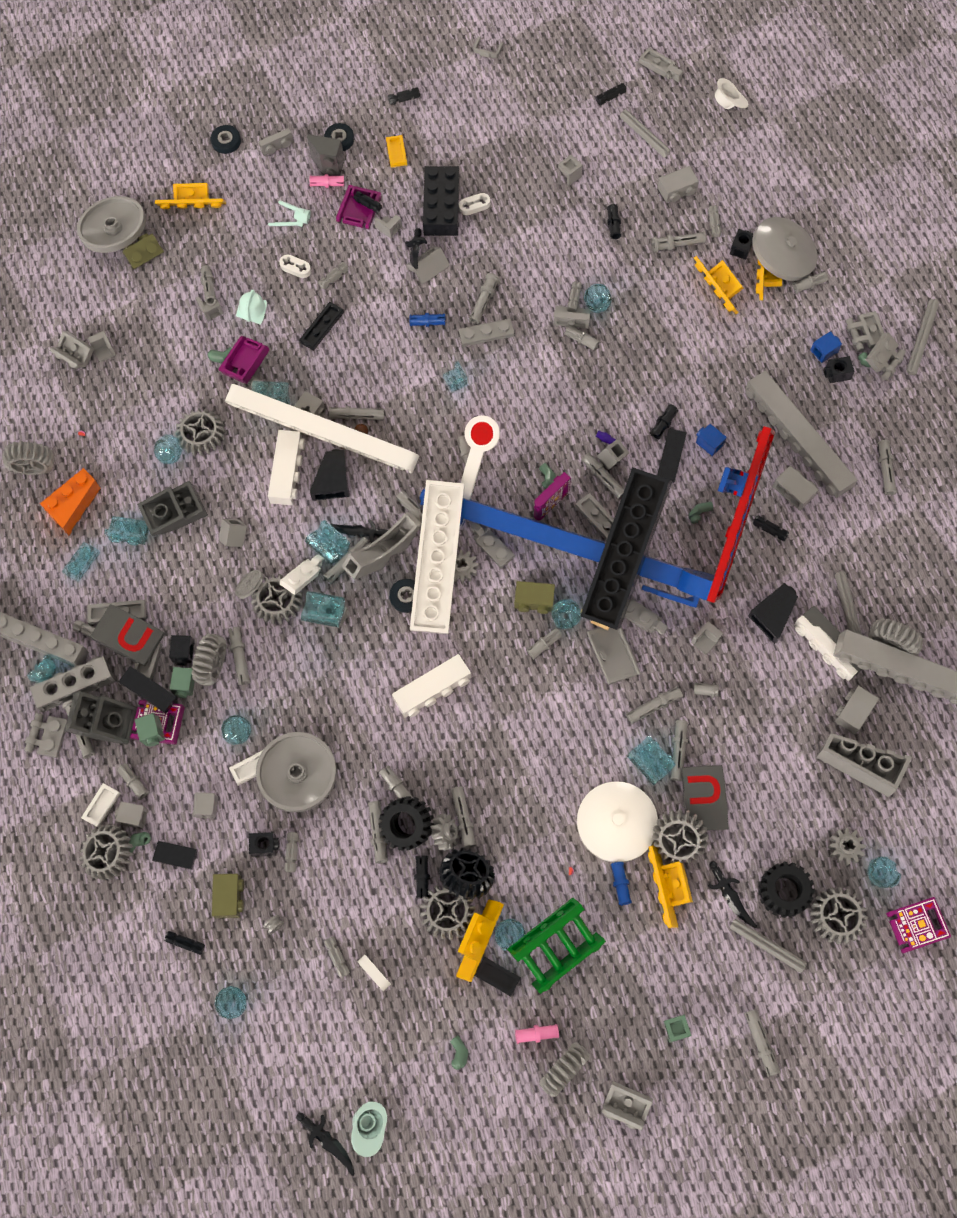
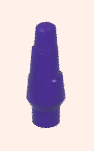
(605, 437)

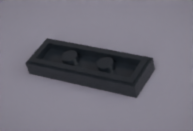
(321, 326)
(671, 454)
(148, 690)

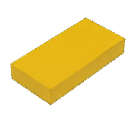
(396, 151)

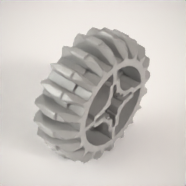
(196, 423)
(28, 458)
(261, 607)
(896, 635)
(209, 659)
(698, 842)
(98, 850)
(440, 917)
(842, 923)
(564, 1069)

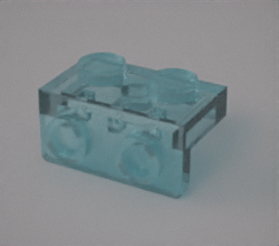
(274, 390)
(127, 530)
(328, 542)
(323, 609)
(651, 760)

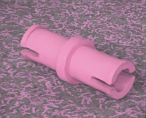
(327, 181)
(537, 1033)

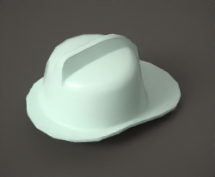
(252, 307)
(368, 1129)

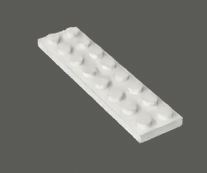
(437, 557)

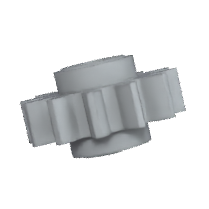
(469, 569)
(444, 832)
(843, 854)

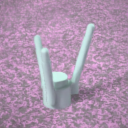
(301, 215)

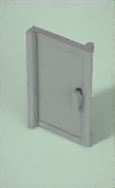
(615, 649)

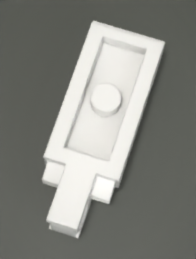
(302, 574)

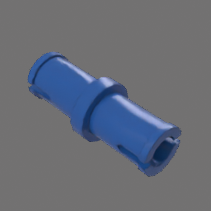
(427, 319)
(621, 883)

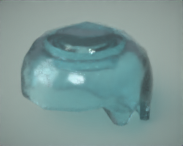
(598, 293)
(167, 449)
(567, 607)
(43, 670)
(236, 729)
(889, 870)
(510, 927)
(225, 999)

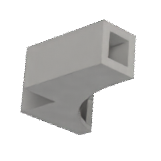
(377, 554)

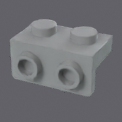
(72, 350)
(626, 1106)

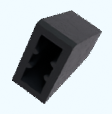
(331, 477)
(774, 612)

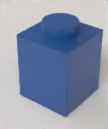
(826, 347)
(710, 439)

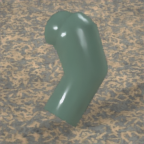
(139, 839)

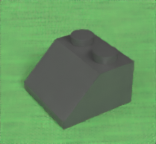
(326, 154)

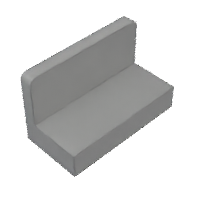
(430, 264)
(577, 319)

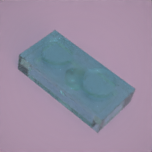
(80, 561)

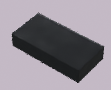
(175, 855)
(497, 976)

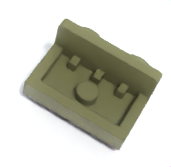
(142, 251)

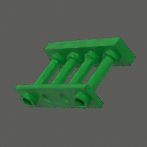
(538, 938)

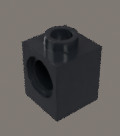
(741, 250)
(843, 364)
(181, 649)
(255, 840)

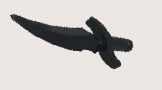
(415, 248)
(360, 530)
(731, 896)
(327, 1141)

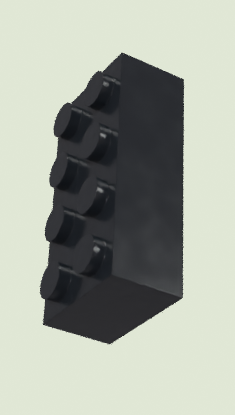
(441, 201)

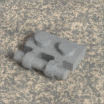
(871, 329)
(884, 351)
(51, 738)

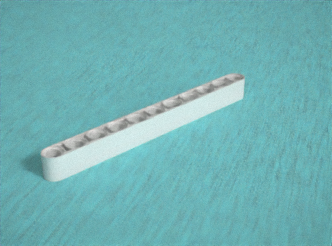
(321, 428)

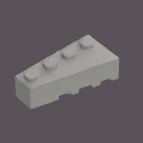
(865, 763)

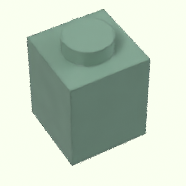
(182, 682)
(149, 729)

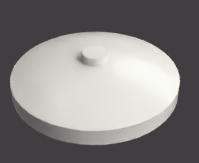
(617, 822)

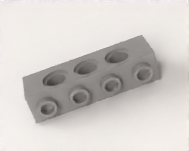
(42, 690)

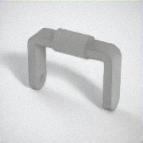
(485, 53)

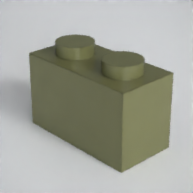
(534, 597)
(226, 896)

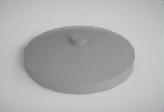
(111, 224)
(784, 249)
(296, 772)

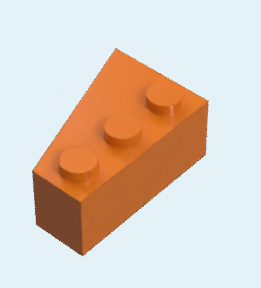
(71, 500)

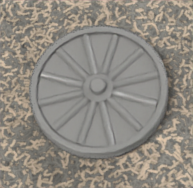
(249, 584)

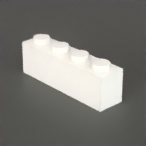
(285, 467)
(431, 686)

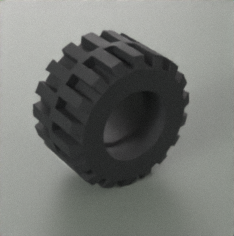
(391, 827)
(771, 898)

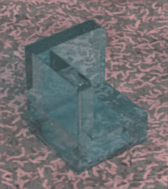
(456, 378)

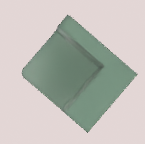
(677, 1028)

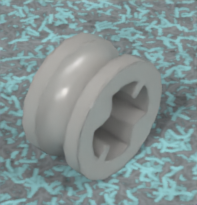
(273, 924)

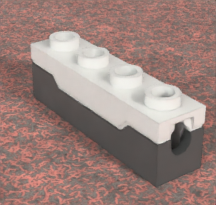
(824, 637)

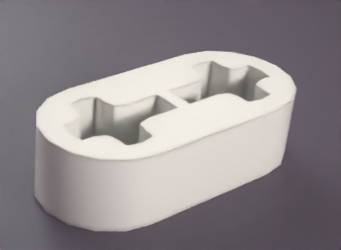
(474, 204)
(295, 266)
(374, 973)

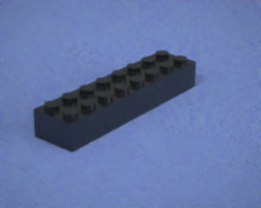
(626, 548)

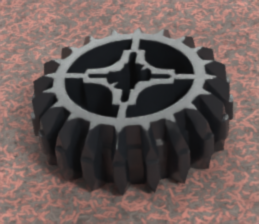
(466, 874)

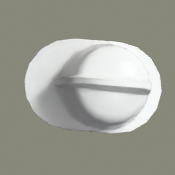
(728, 95)

